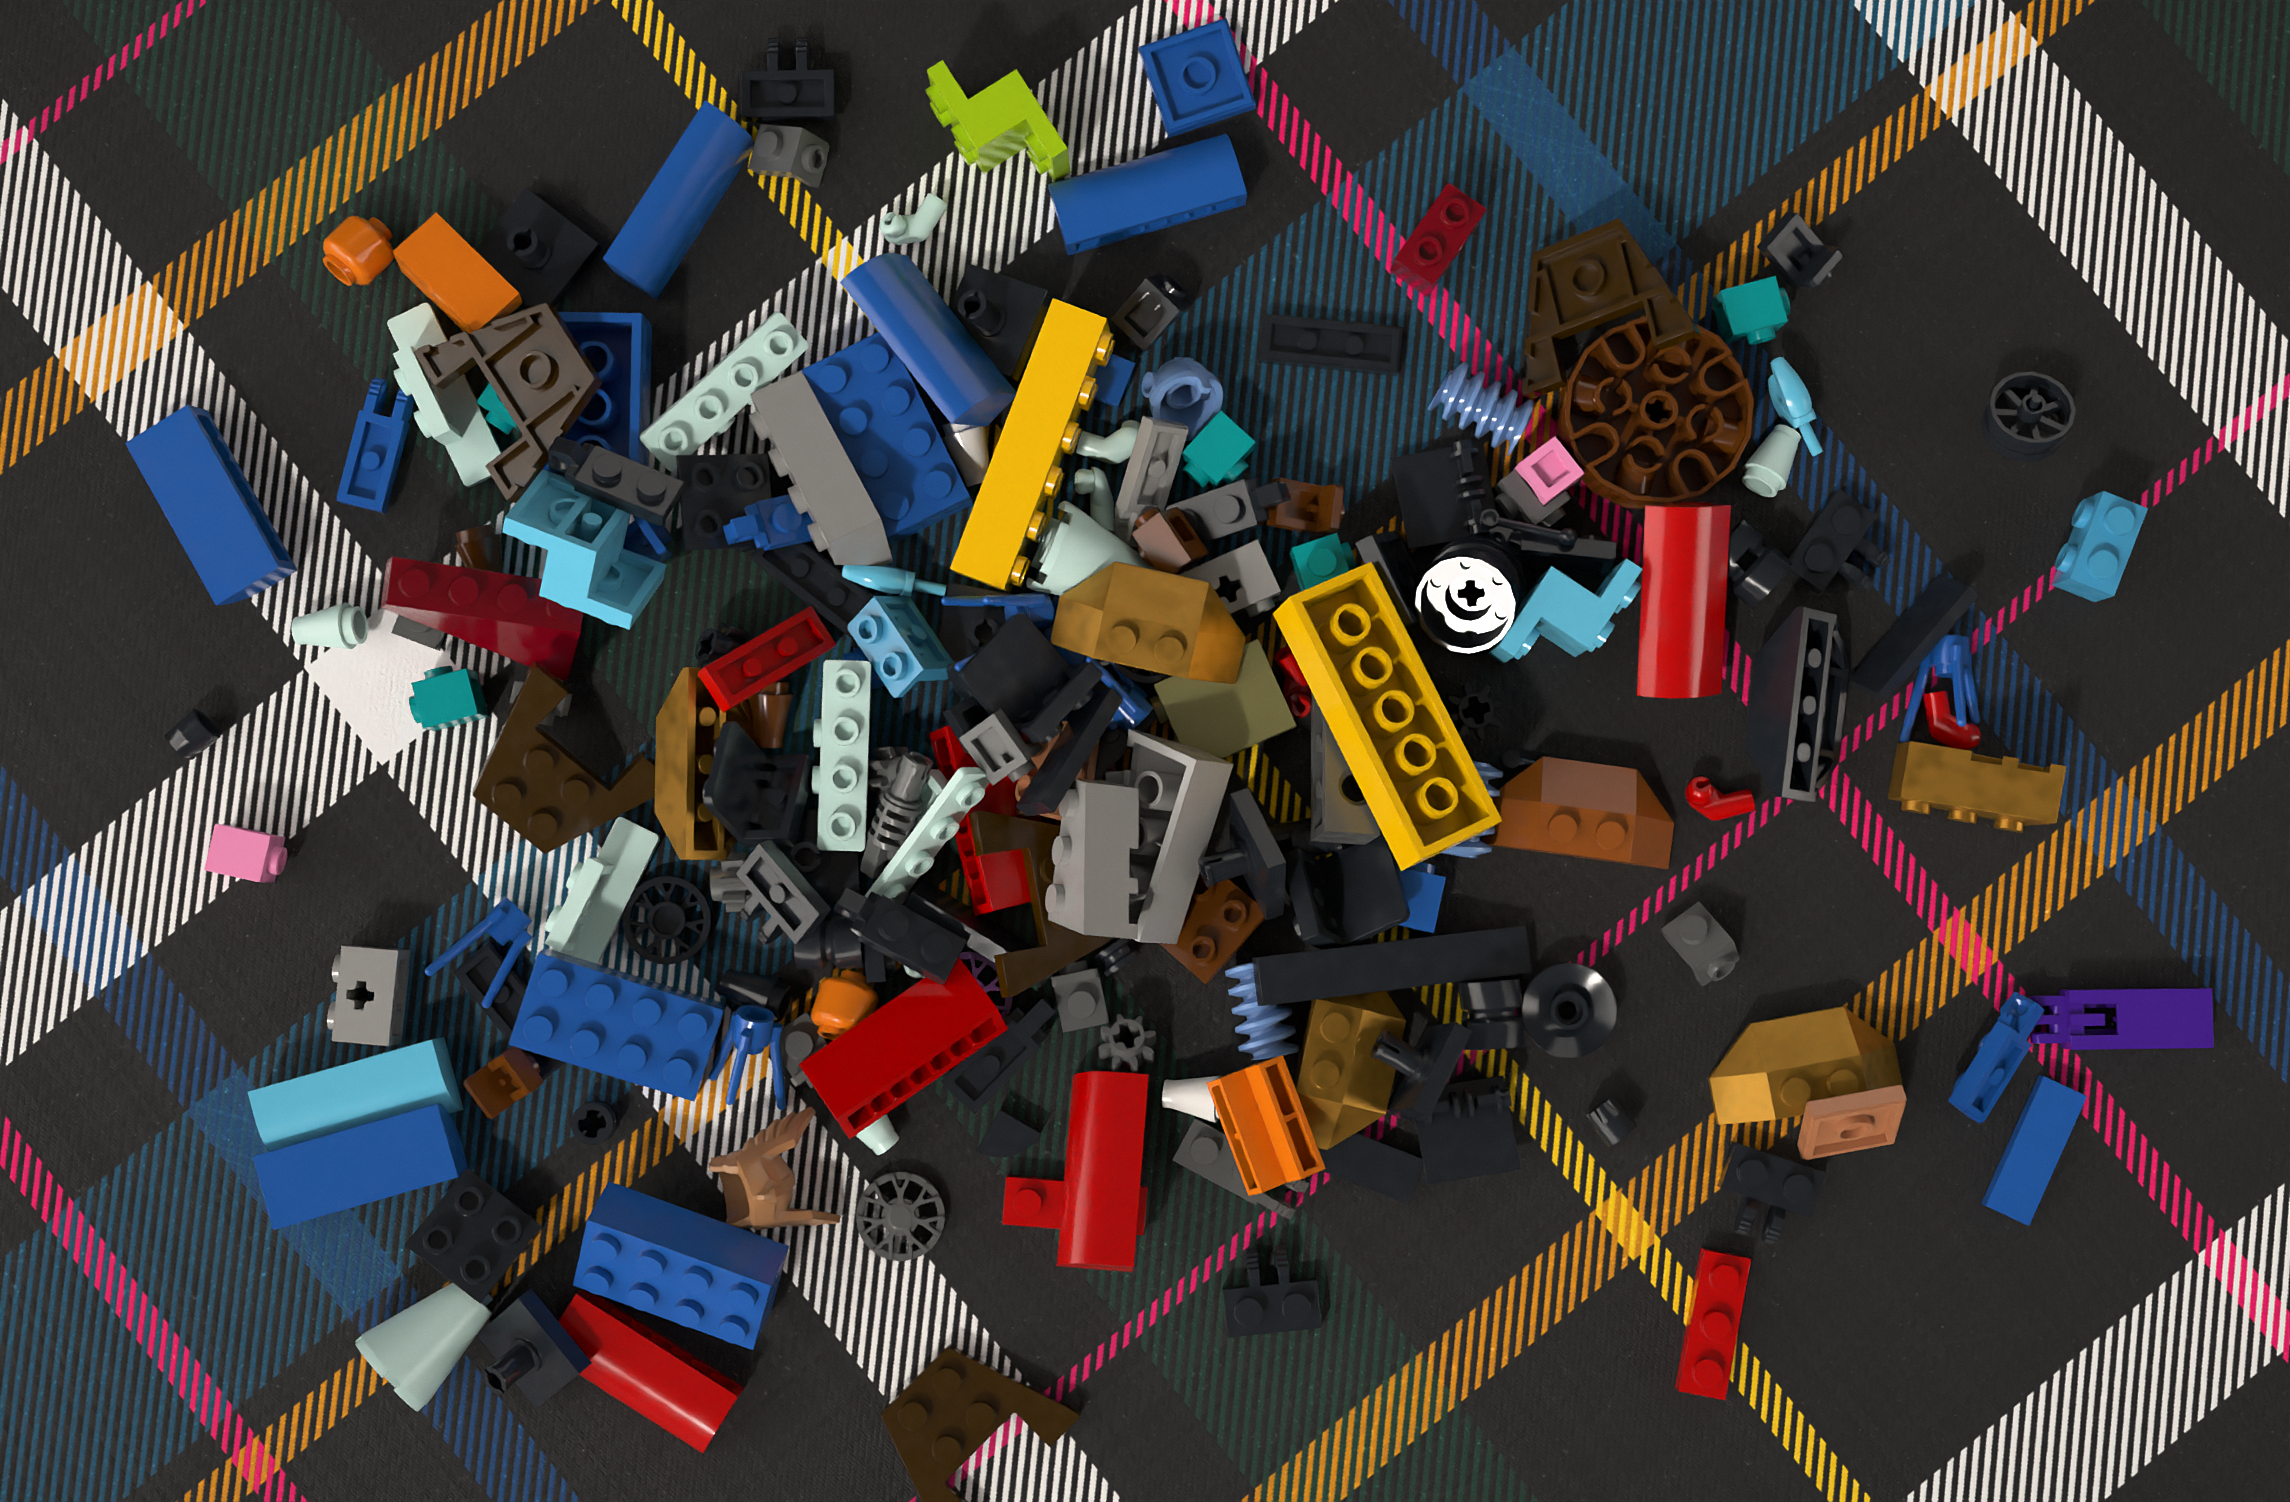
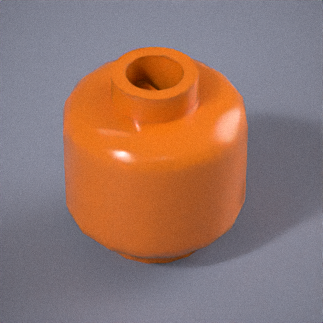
(358, 250)
(842, 1004)

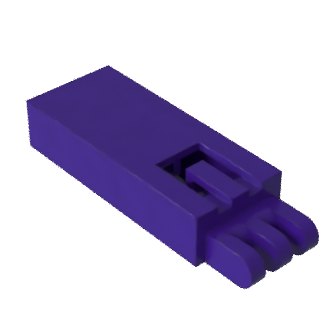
(2143, 1018)

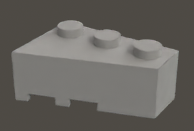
(1093, 859)

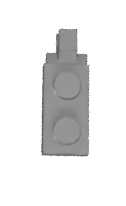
(1148, 473)

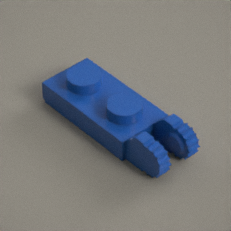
(375, 450)

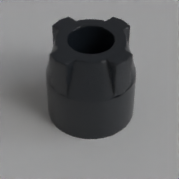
(192, 734)
(1611, 1121)

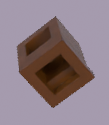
(1168, 541)

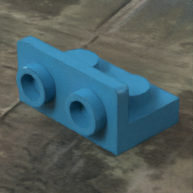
(899, 643)

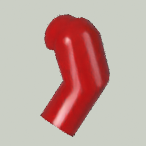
(1295, 687)
(1944, 726)
(1715, 804)

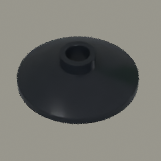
(1592, 1017)

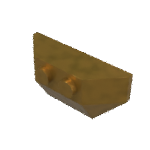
(1151, 623)
(683, 761)
(1799, 1060)
(1335, 1074)

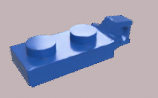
(771, 524)
(1996, 1059)

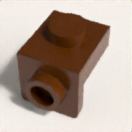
(1311, 508)
(504, 1081)

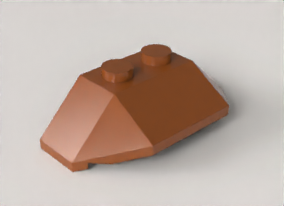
(1583, 814)

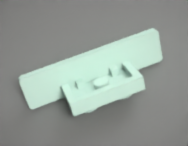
(724, 391)
(446, 413)
(843, 755)
(943, 809)
(601, 892)

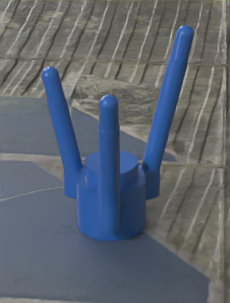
(1034, 605)
(1950, 660)
(1133, 706)
(504, 924)
(751, 1031)

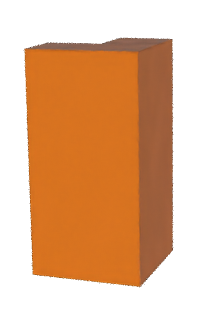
(455, 276)
(1265, 1125)

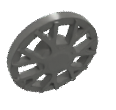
(900, 1216)

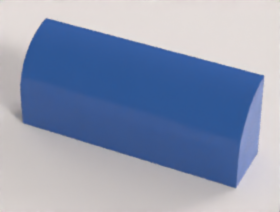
(1148, 194)
(679, 200)
(929, 339)
(211, 506)
(360, 1165)

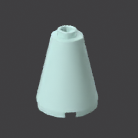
(1076, 551)
(424, 1342)

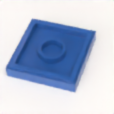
(1197, 77)

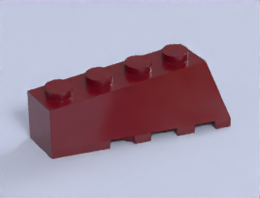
(485, 610)

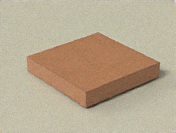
(1851, 1122)

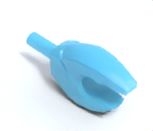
(1793, 402)
(890, 580)

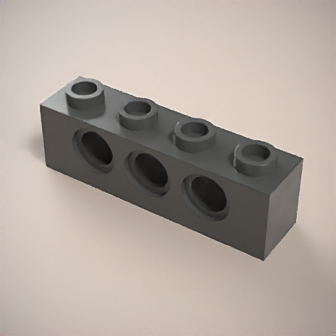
(1332, 813)

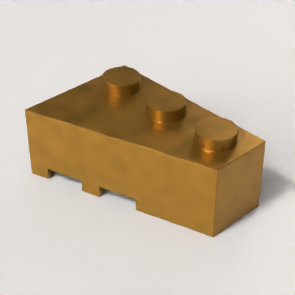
(1975, 786)

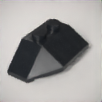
(1799, 705)

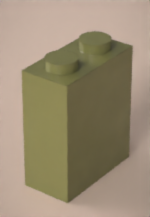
(1224, 715)

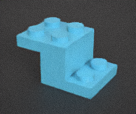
(585, 551)
(1568, 612)

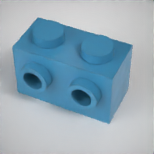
(2098, 546)

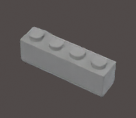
(821, 473)
(1177, 814)

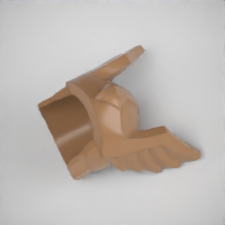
(761, 1184)

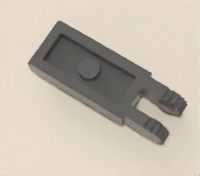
(1209, 1155)

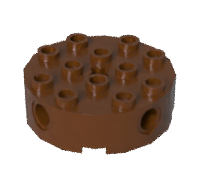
(1701, 408)

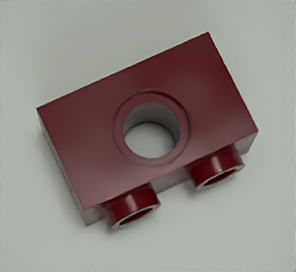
(1437, 240)

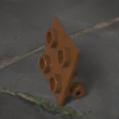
(1214, 927)

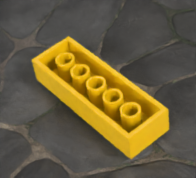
(1032, 447)
(1386, 715)

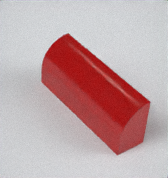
(1683, 599)
(992, 879)
(902, 1048)
(1102, 1171)
(649, 1371)

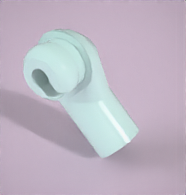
(913, 227)
(1111, 449)
(1101, 498)

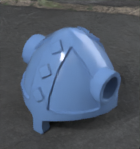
(1184, 394)

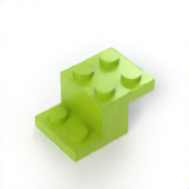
(997, 123)

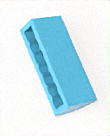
(355, 1094)

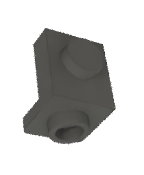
(789, 154)
(1519, 501)
(1702, 944)

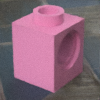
(1549, 471)
(246, 853)

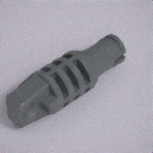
(896, 814)

